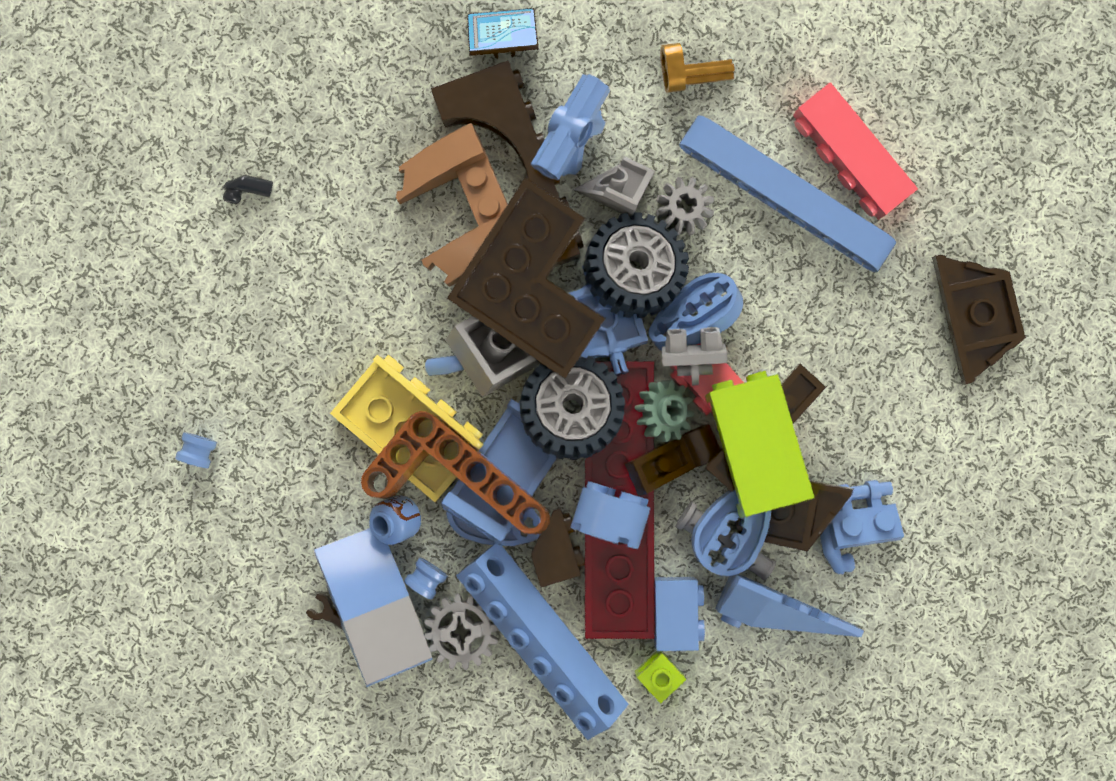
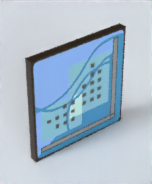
(502, 32)

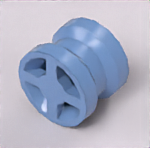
(195, 450)
(425, 578)

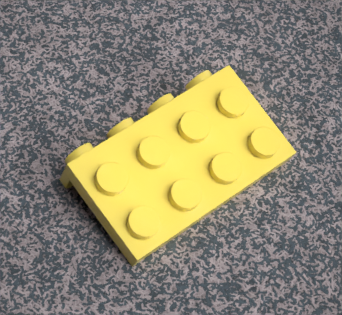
(381, 406)

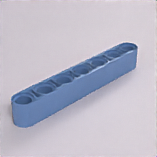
(788, 193)

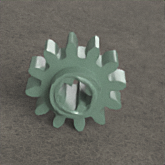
(664, 410)

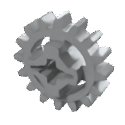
(445, 632)

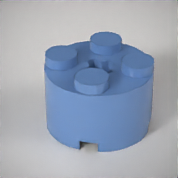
(611, 517)

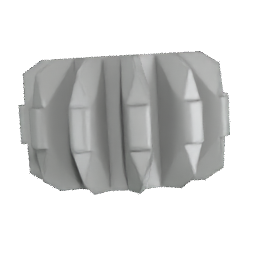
(692, 196)

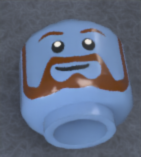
(395, 519)

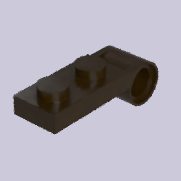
(672, 459)

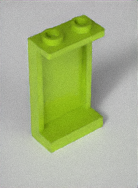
(759, 444)

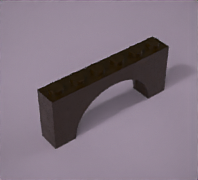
(495, 103)

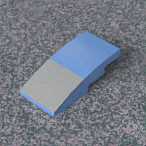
(373, 606)

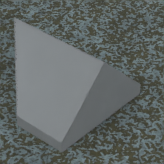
(619, 187)

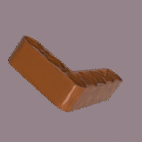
(460, 466)

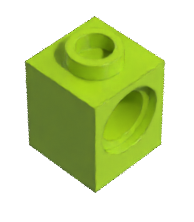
(660, 675)

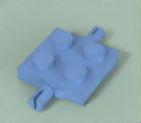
(615, 334)

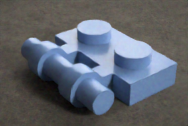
(866, 525)

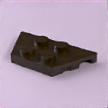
(979, 313)
(804, 522)

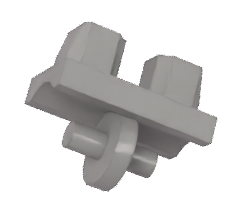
(691, 356)

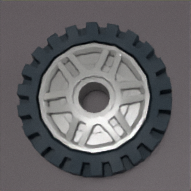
(621, 284)
(567, 433)

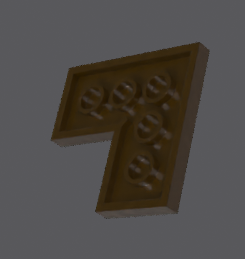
(510, 286)

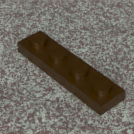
(800, 392)

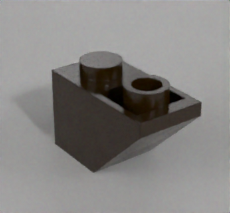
(553, 552)

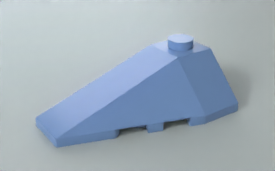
(764, 607)

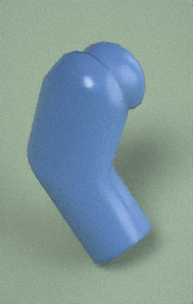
(443, 365)
(838, 562)

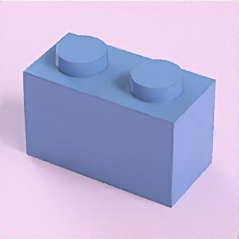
(677, 614)

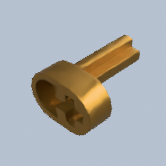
(678, 75)

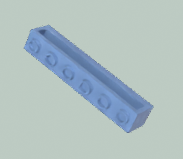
(543, 641)

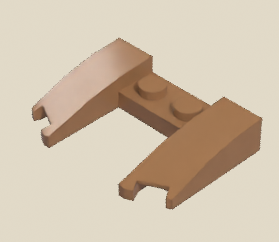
(454, 157)

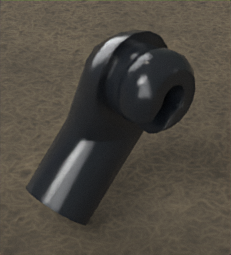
(246, 184)

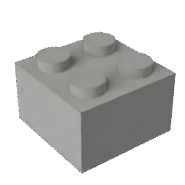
(487, 355)

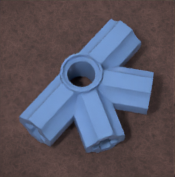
(571, 129)

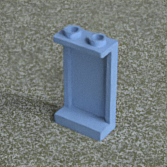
(518, 458)

